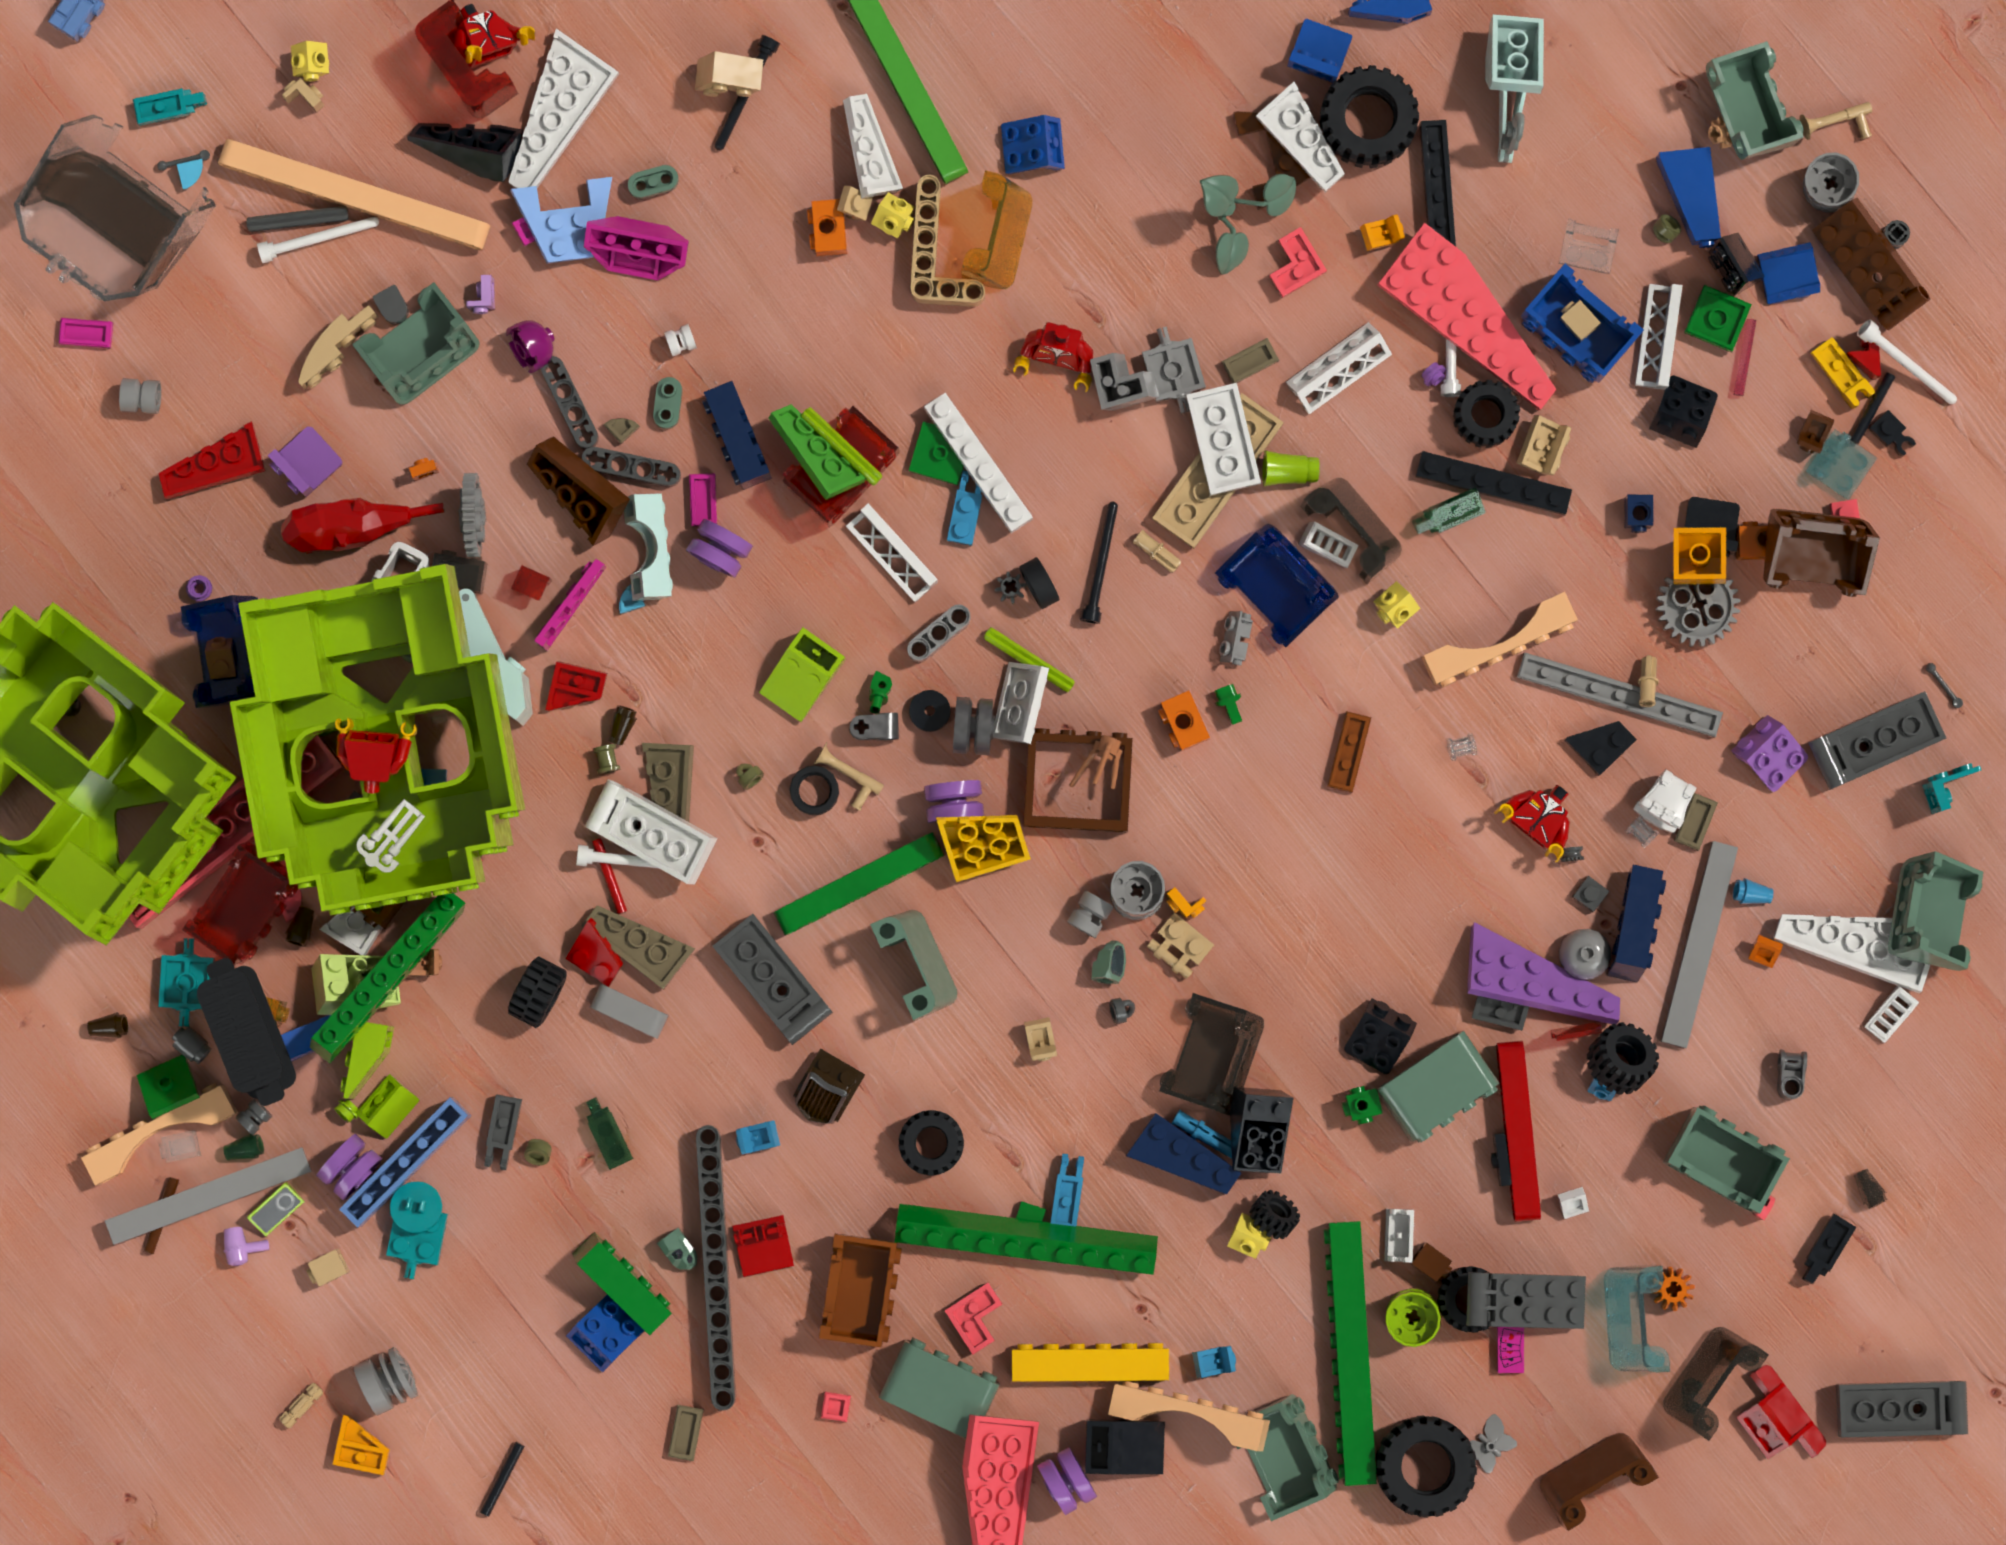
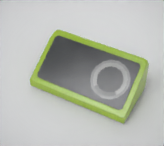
(275, 1209)

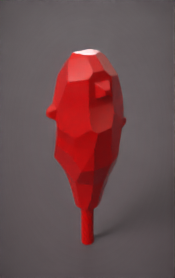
(346, 523)

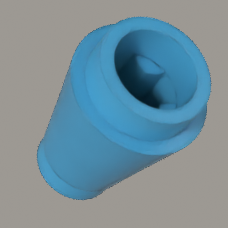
(1751, 892)

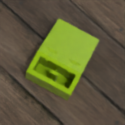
(802, 674)
(368, 1051)

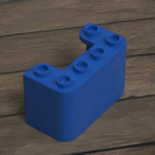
(1601, 348)

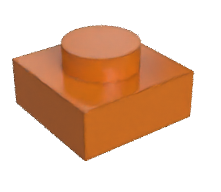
(423, 468)
(1765, 951)

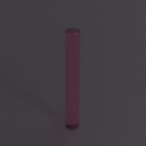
(1745, 357)

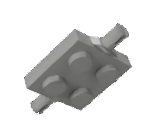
(1174, 369)

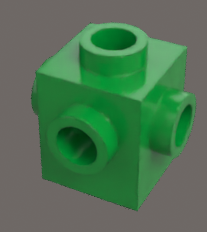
(1371, 1101)

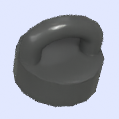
(1118, 1011)

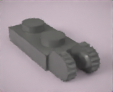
(502, 1128)

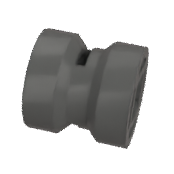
(1892, 234)
(253, 1116)

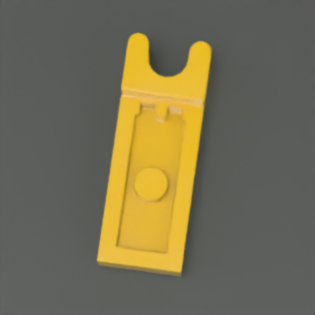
(1842, 372)

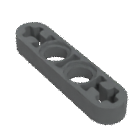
(570, 402)
(632, 463)

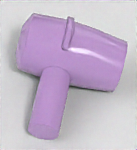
(237, 1248)

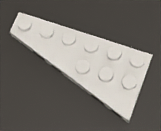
(563, 101)
(1853, 943)

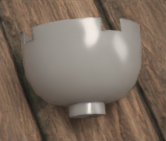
(1585, 954)

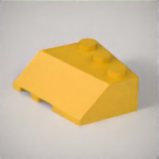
(982, 843)

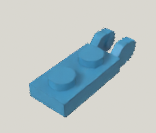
(964, 513)
(1067, 1194)

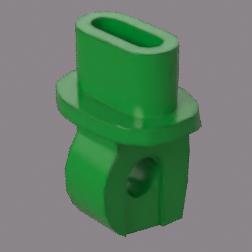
(878, 695)
(1227, 697)

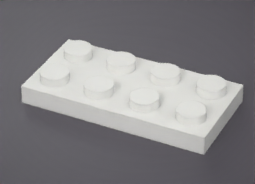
(1223, 439)

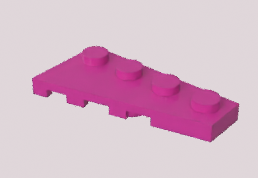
(565, 611)

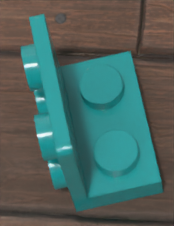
(1940, 797)

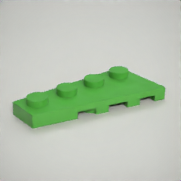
(824, 466)

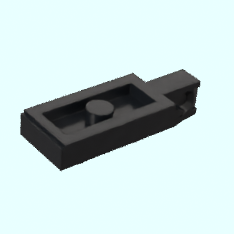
(1827, 1248)

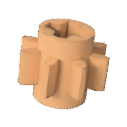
(1719, 134)

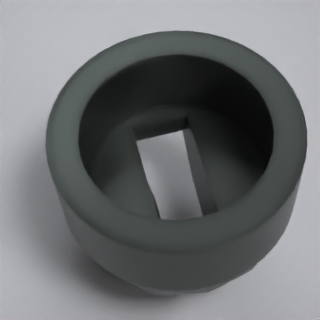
(74, 709)

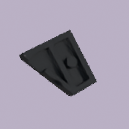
(1601, 745)

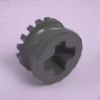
(1571, 853)

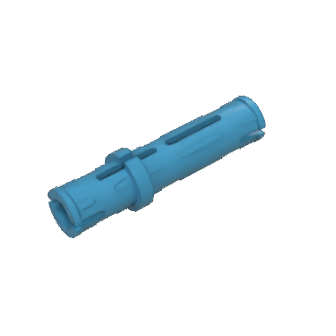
(1202, 1132)

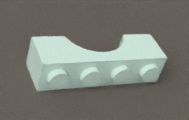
(646, 515)

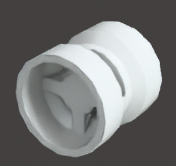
(686, 339)

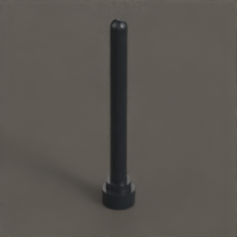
(766, 48)
(1091, 612)

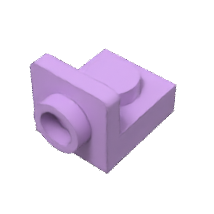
(486, 292)

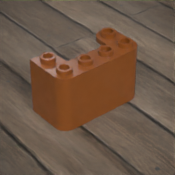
(860, 1290)

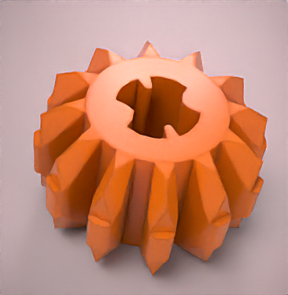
(1679, 1294)

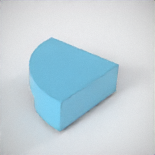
(190, 172)
(626, 603)

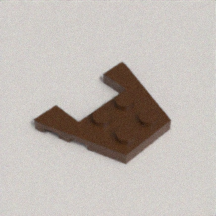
(1283, 162)

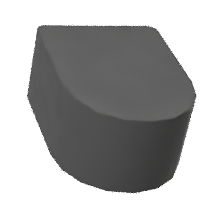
(392, 305)

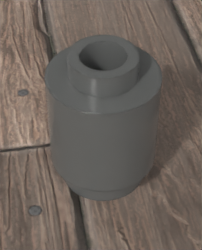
(191, 1044)

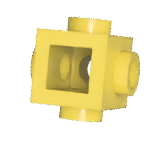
(309, 60)
(893, 215)
(1396, 605)
(1247, 1237)

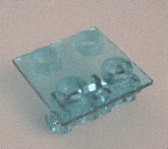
(1841, 464)

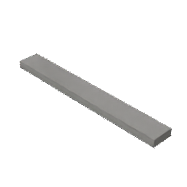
(1618, 694)
(1699, 944)
(208, 1196)

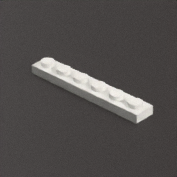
(978, 463)

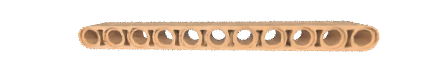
(354, 194)

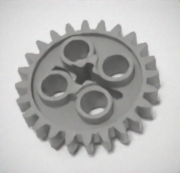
(472, 514)
(1675, 613)

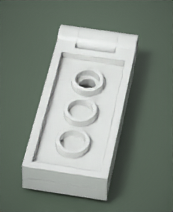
(663, 836)

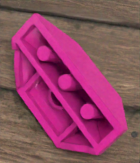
(636, 247)

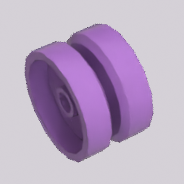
(718, 550)
(953, 799)
(353, 1170)
(1064, 1482)

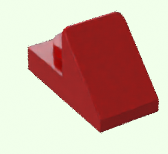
(1868, 360)

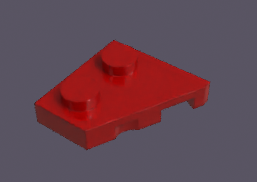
(574, 685)
(595, 955)

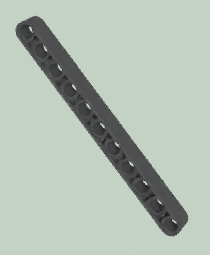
(710, 1279)

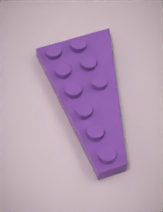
(1518, 976)

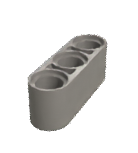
(944, 621)
(629, 1011)

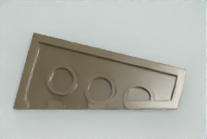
(670, 776)
(644, 948)

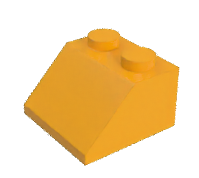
(1699, 555)

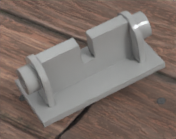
(1236, 626)

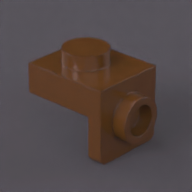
(1814, 432)

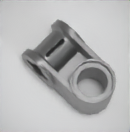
(881, 727)
(1791, 1072)

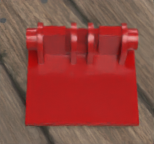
(763, 1245)

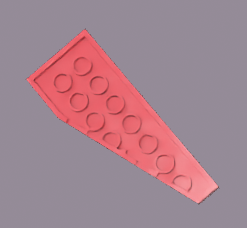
(1451, 297)
(998, 1477)

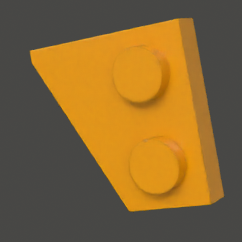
(360, 1449)

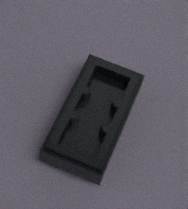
(1500, 1159)

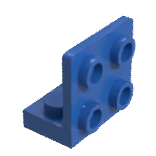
(1319, 50)
(1032, 144)
(604, 1333)

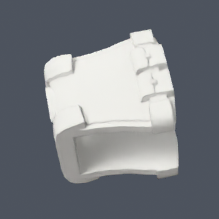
(405, 551)
(1666, 802)

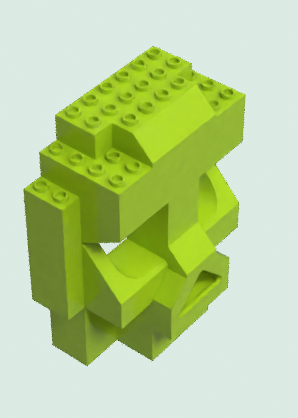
(300, 691)
(142, 762)

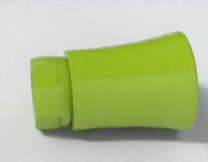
(1289, 469)

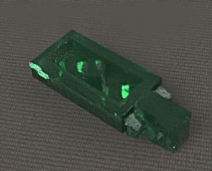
(1450, 512)
(608, 1135)

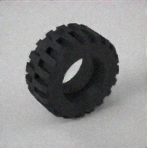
(1376, 83)
(1461, 1473)

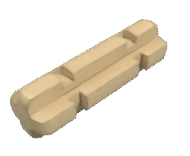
(301, 1405)

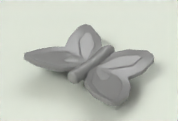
(1493, 1444)

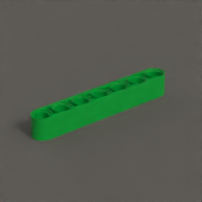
(858, 883)

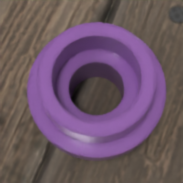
(1433, 374)
(193, 582)

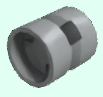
(143, 396)
(1090, 914)

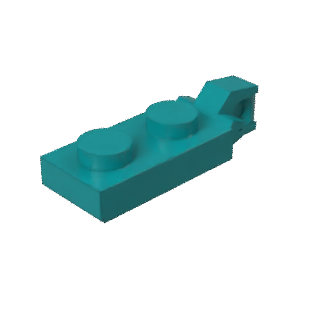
(167, 105)

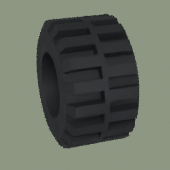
(1502, 398)
(537, 992)
(1611, 1069)
(908, 1147)
(1447, 1297)

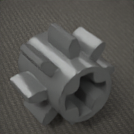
(1009, 580)

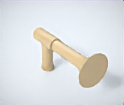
(1857, 112)
(868, 783)

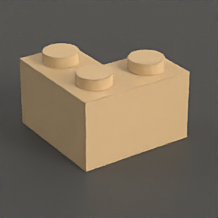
(726, 71)

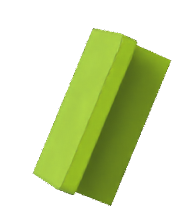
(387, 1106)

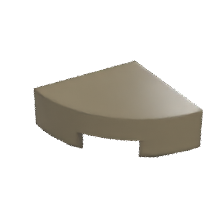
(621, 428)

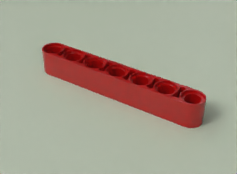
(1518, 1130)

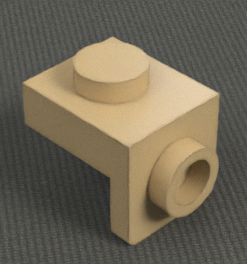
(311, 95)
(853, 205)
(1040, 1039)

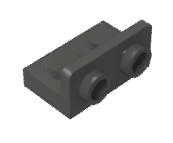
(1500, 1012)

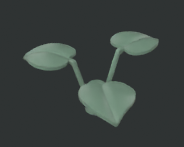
(1220, 201)

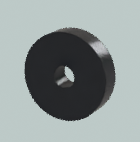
(924, 700)

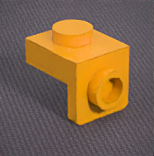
(1382, 232)
(1179, 903)

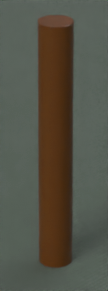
(155, 1234)

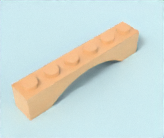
(1452, 661)
(111, 1160)
(1240, 1429)

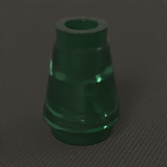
(244, 1148)

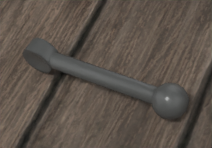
(162, 165)
(1956, 702)

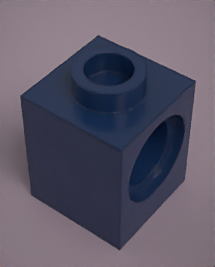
(1638, 501)

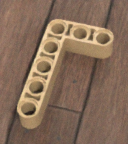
(929, 252)

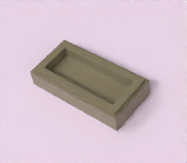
(1250, 361)
(1696, 821)
(685, 1432)

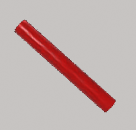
(610, 879)

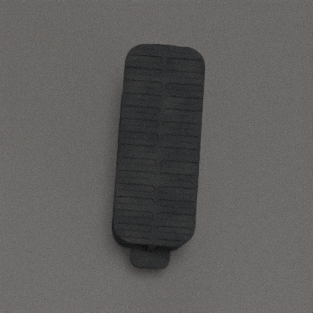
(245, 1032)

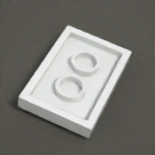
(1020, 702)

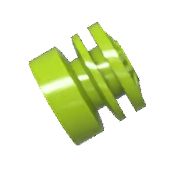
(1419, 1331)

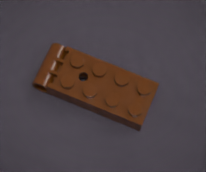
(1864, 251)

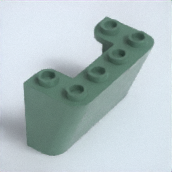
(1751, 102)
(939, 987)
(938, 1388)
(1292, 1460)

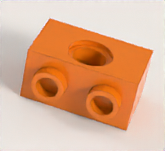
(833, 242)
(1747, 540)
(1183, 705)

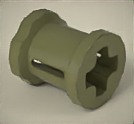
(606, 758)

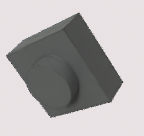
(1590, 894)

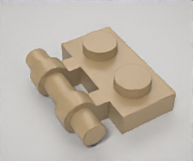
(1185, 939)

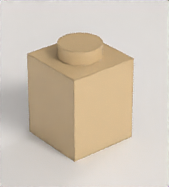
(1579, 320)
(327, 1268)

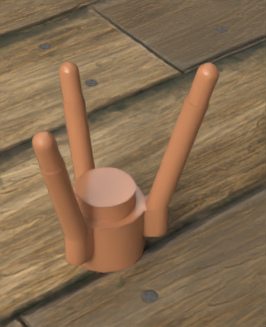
(1107, 749)

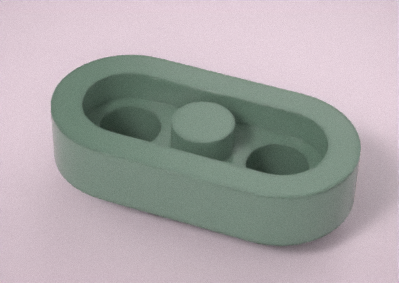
(652, 179)
(667, 402)

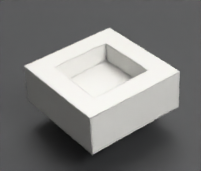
(1573, 1202)

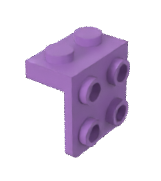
(305, 461)
(1771, 752)

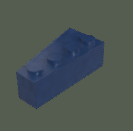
(737, 435)
(1637, 923)
(1177, 1153)

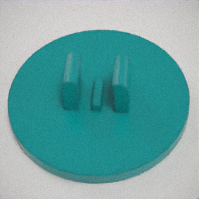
(416, 1207)

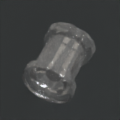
(1461, 746)
(1641, 831)

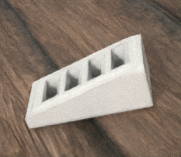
(1308, 534)
(1890, 1000)

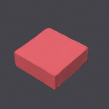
(836, 1406)

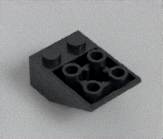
(1735, 263)
(1259, 1129)
(1124, 1447)

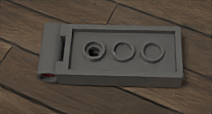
(1888, 737)
(766, 967)
(1525, 1300)
(1888, 1409)

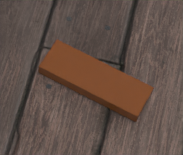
(1349, 752)

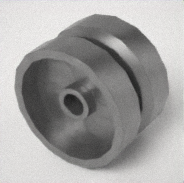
(976, 726)

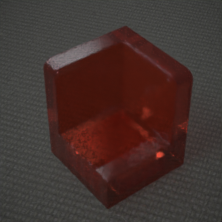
(530, 583)

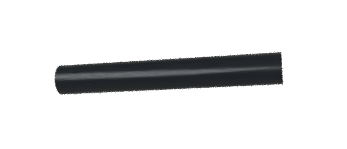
(1872, 408)
(502, 1479)

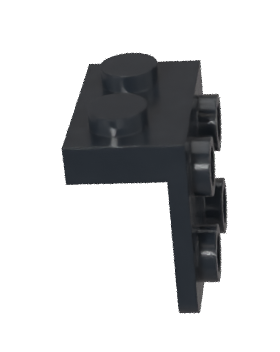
(1684, 411)
(1714, 514)
(1380, 1036)

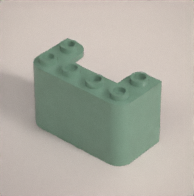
(1438, 1087)
(1726, 1159)

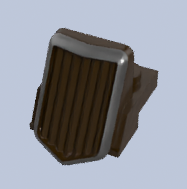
(827, 1088)

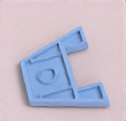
(562, 231)

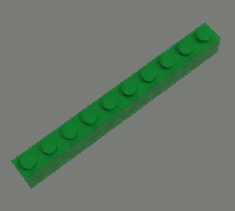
(1026, 1239)
(1352, 1353)

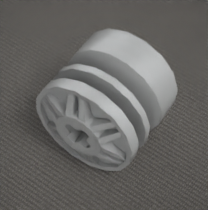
(1827, 168)
(1137, 875)
(386, 1381)

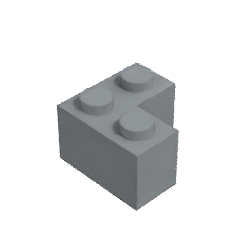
(1118, 388)

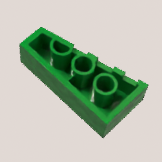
(618, 1280)

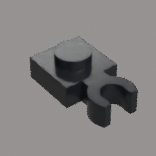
(1889, 430)

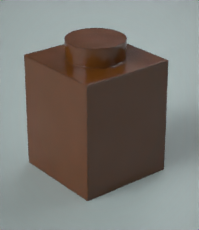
(1432, 1262)

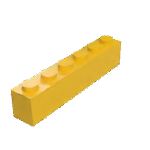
(1090, 1363)

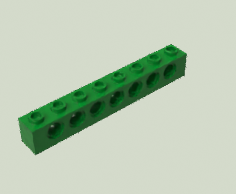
(386, 976)

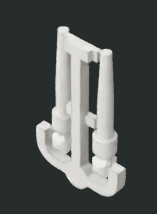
(373, 859)

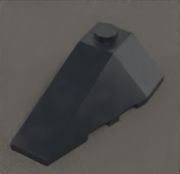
(480, 151)

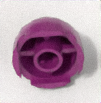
(531, 344)

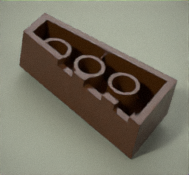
(579, 488)

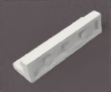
(1668, 338)
(1337, 363)
(899, 546)

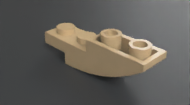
(325, 352)

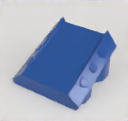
(1789, 273)

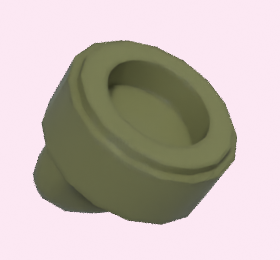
(1666, 228)
(750, 777)
(537, 1152)

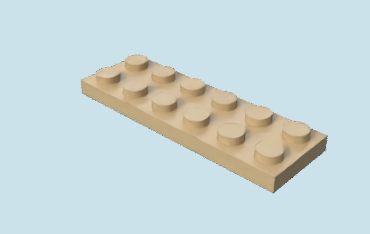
(1189, 506)

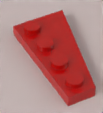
(220, 463)

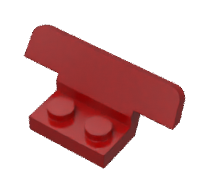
(1779, 1418)

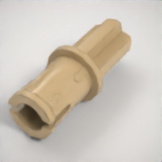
(1157, 551)
(1648, 681)

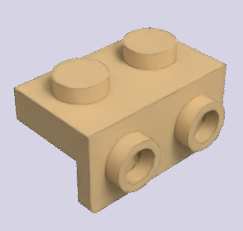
(1544, 446)

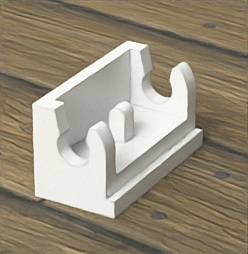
(1399, 1235)

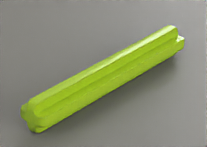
(841, 446)
(1026, 657)

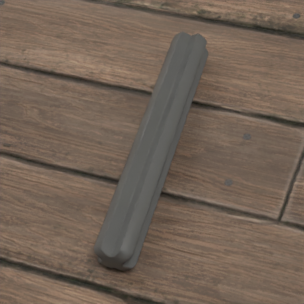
(297, 218)

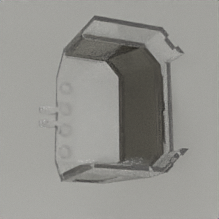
(102, 216)

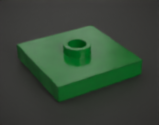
(1717, 318)
(935, 457)
(168, 1086)

